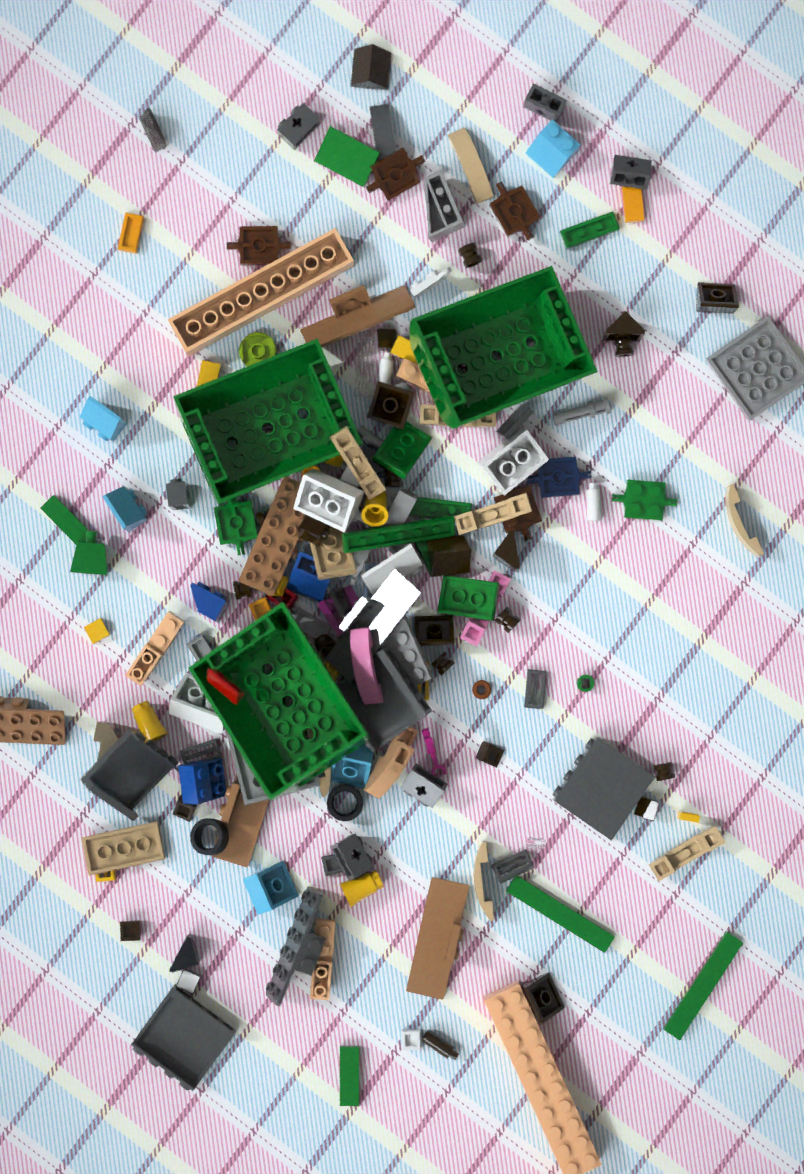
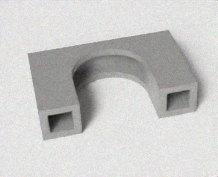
(397, 511)

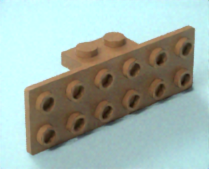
(357, 312)
(275, 542)
(28, 725)
(243, 826)
(438, 938)

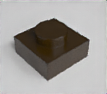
(130, 930)

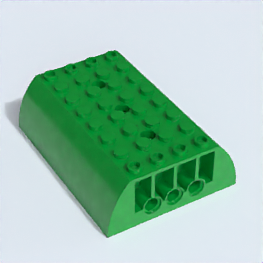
(499, 322)
(260, 395)
(260, 723)

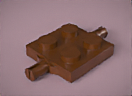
(395, 174)
(514, 211)
(258, 245)
(525, 521)

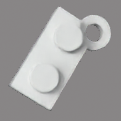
(432, 280)

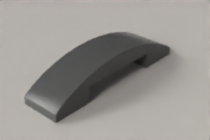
(382, 130)

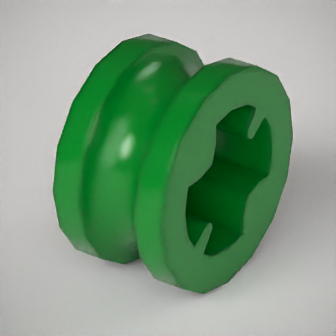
(579, 683)

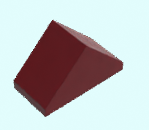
(288, 598)

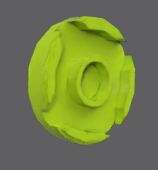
(256, 347)

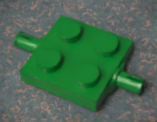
(644, 500)
(236, 524)

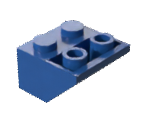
(305, 579)
(207, 603)
(202, 781)

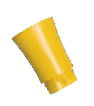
(375, 510)
(148, 721)
(361, 887)

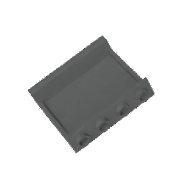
(401, 705)
(128, 772)
(602, 787)
(183, 1038)

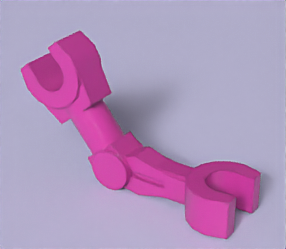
(431, 750)

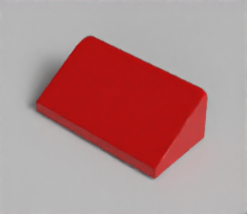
(224, 685)

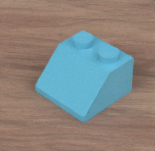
(552, 149)
(102, 419)
(125, 508)
(353, 768)
(270, 887)

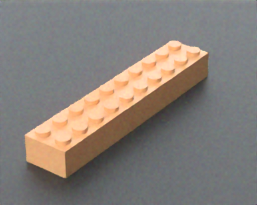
(261, 292)
(541, 1080)

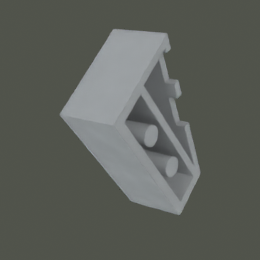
(441, 208)

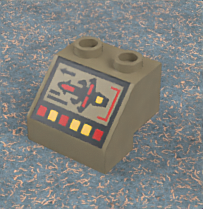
(107, 734)

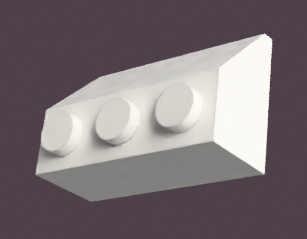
(513, 461)
(328, 499)
(404, 561)
(192, 705)

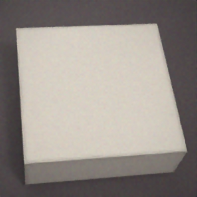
(411, 1039)

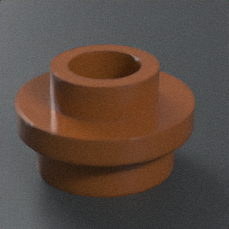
(486, 694)

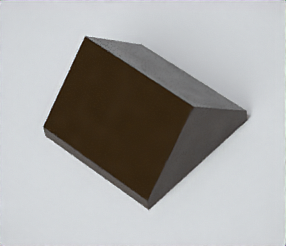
(371, 67)
(716, 298)
(624, 328)
(390, 405)
(507, 553)
(449, 555)
(434, 630)
(543, 997)

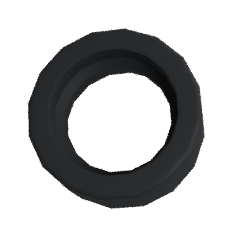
(330, 802)
(223, 836)

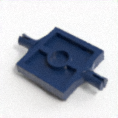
(559, 477)

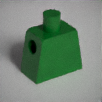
(90, 556)

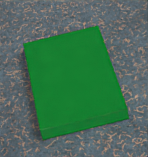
(347, 156)
(402, 449)
(468, 598)

